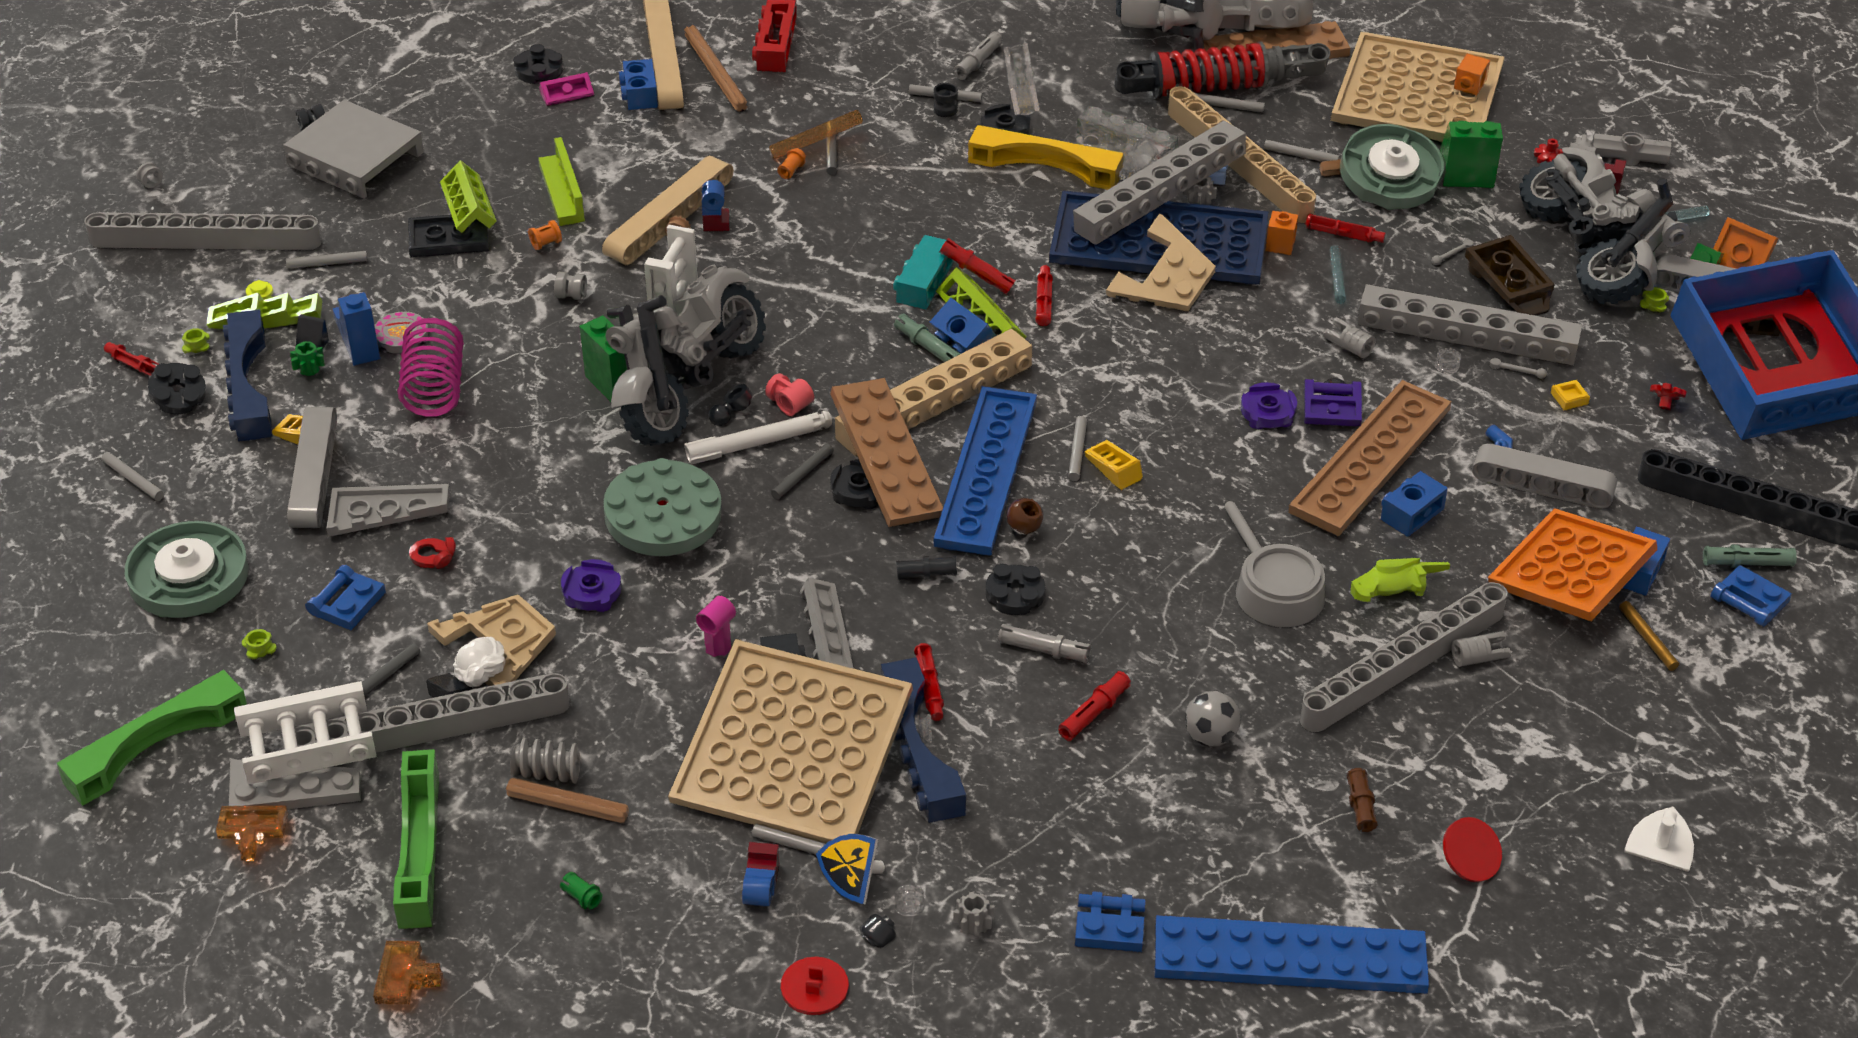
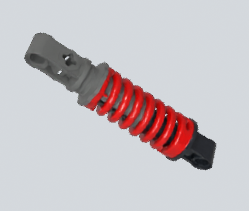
(1247, 65)

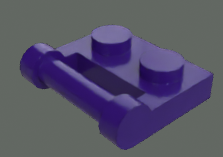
(1330, 408)

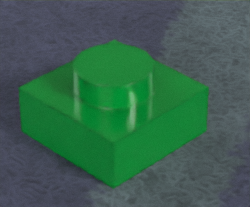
(1707, 254)

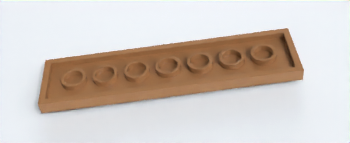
(1369, 458)

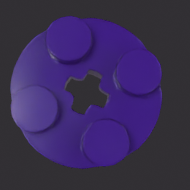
(1280, 413)
(599, 597)

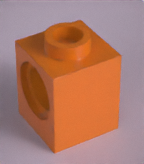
(1471, 74)
(1281, 232)

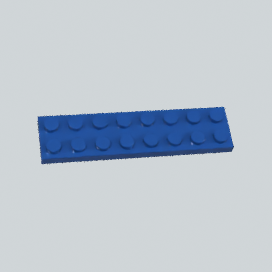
(985, 471)
(1291, 954)

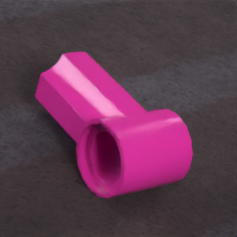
(715, 623)

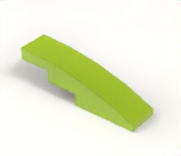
(274, 311)

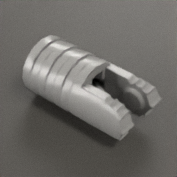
(1351, 338)
(1478, 649)

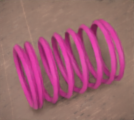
(454, 372)

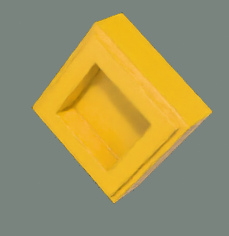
(1570, 395)

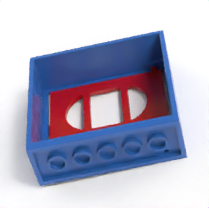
(1802, 288)

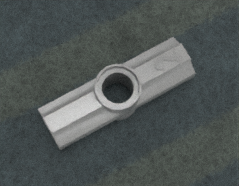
(1632, 148)

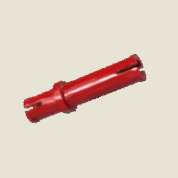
(982, 269)
(1103, 698)

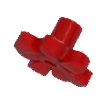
(1548, 151)
(1667, 394)

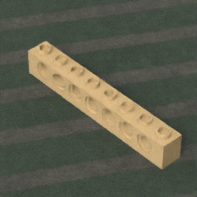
(955, 380)

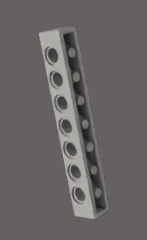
(1159, 182)
(1469, 324)

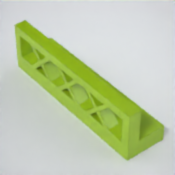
(562, 185)
(471, 193)
(979, 298)

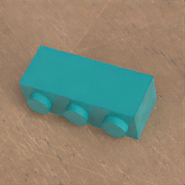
(922, 273)

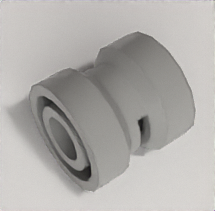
(570, 286)

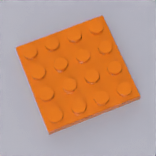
(1573, 564)

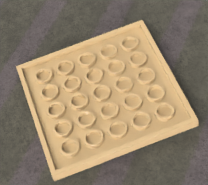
(1410, 86)
(791, 743)

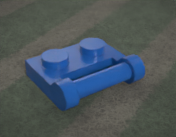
(1751, 595)
(352, 603)

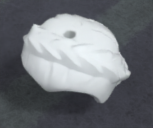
(479, 661)

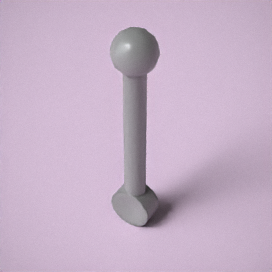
(1436, 260)
(1496, 363)

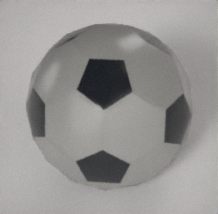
(1212, 718)

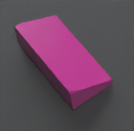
(566, 89)

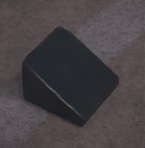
(312, 330)
(445, 685)

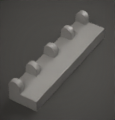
(826, 622)

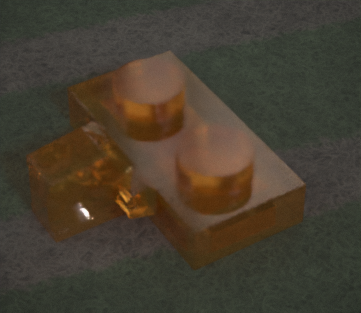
(251, 826)
(402, 972)

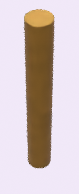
(1649, 635)

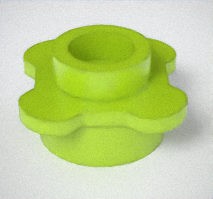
(1654, 300)
(195, 341)
(258, 644)

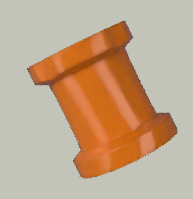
(545, 235)

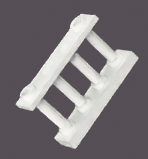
(676, 270)
(299, 710)

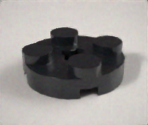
(538, 64)
(998, 114)
(176, 374)
(845, 487)
(1004, 578)

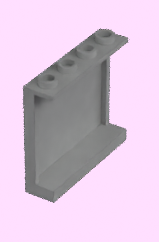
(350, 146)

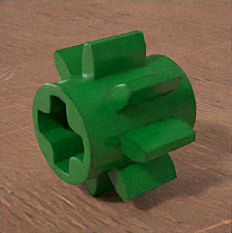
(307, 358)

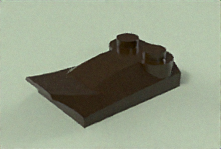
(1512, 274)

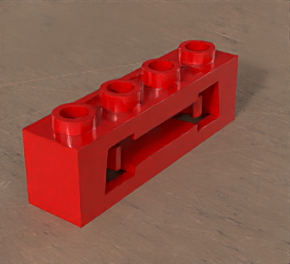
(767, 52)

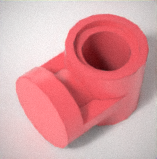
(789, 396)

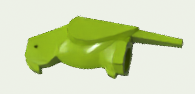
(1394, 577)

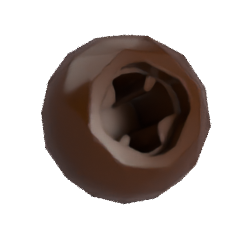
(1025, 516)

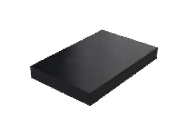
(440, 237)

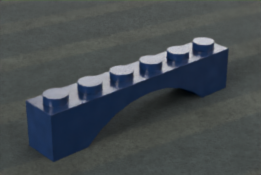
(250, 408)
(937, 784)

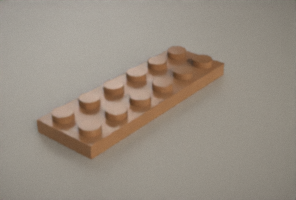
(1325, 33)
(886, 452)

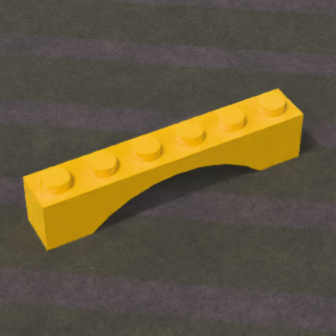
(999, 147)

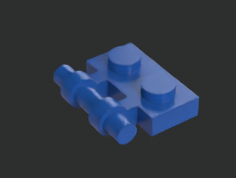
(1110, 930)

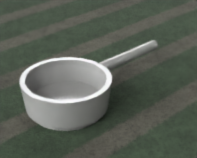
(1277, 581)

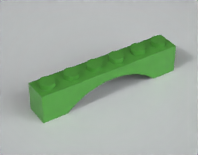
(98, 765)
(418, 840)

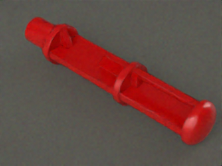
(1343, 228)
(1044, 296)
(140, 363)
(933, 698)

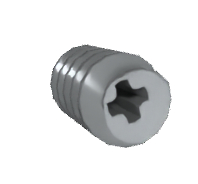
(545, 761)

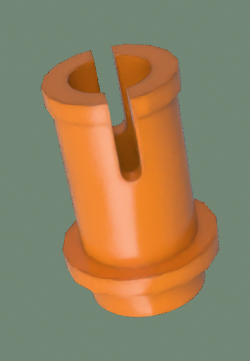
(794, 159)

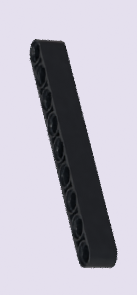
(1750, 497)

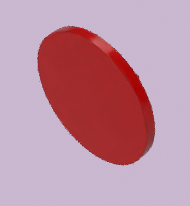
(1472, 849)
(814, 985)

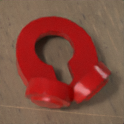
(445, 548)

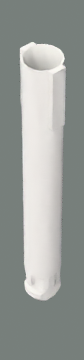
(714, 447)

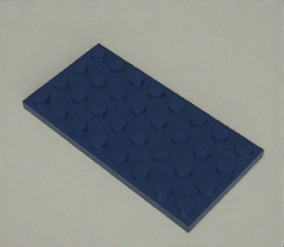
(1225, 235)

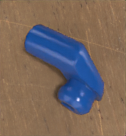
(1499, 437)

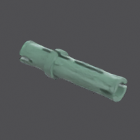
(920, 335)
(1738, 556)

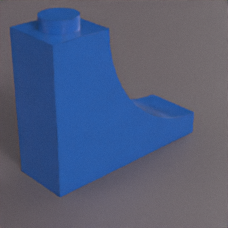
(357, 328)

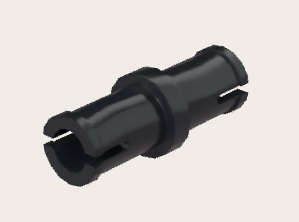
(926, 567)

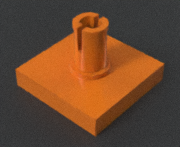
(1744, 245)

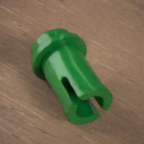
(587, 895)

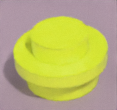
(264, 288)

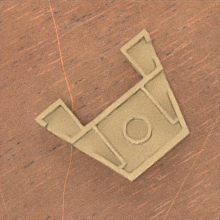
(1175, 278)
(508, 620)

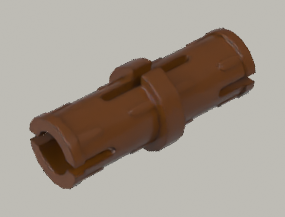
(1362, 800)

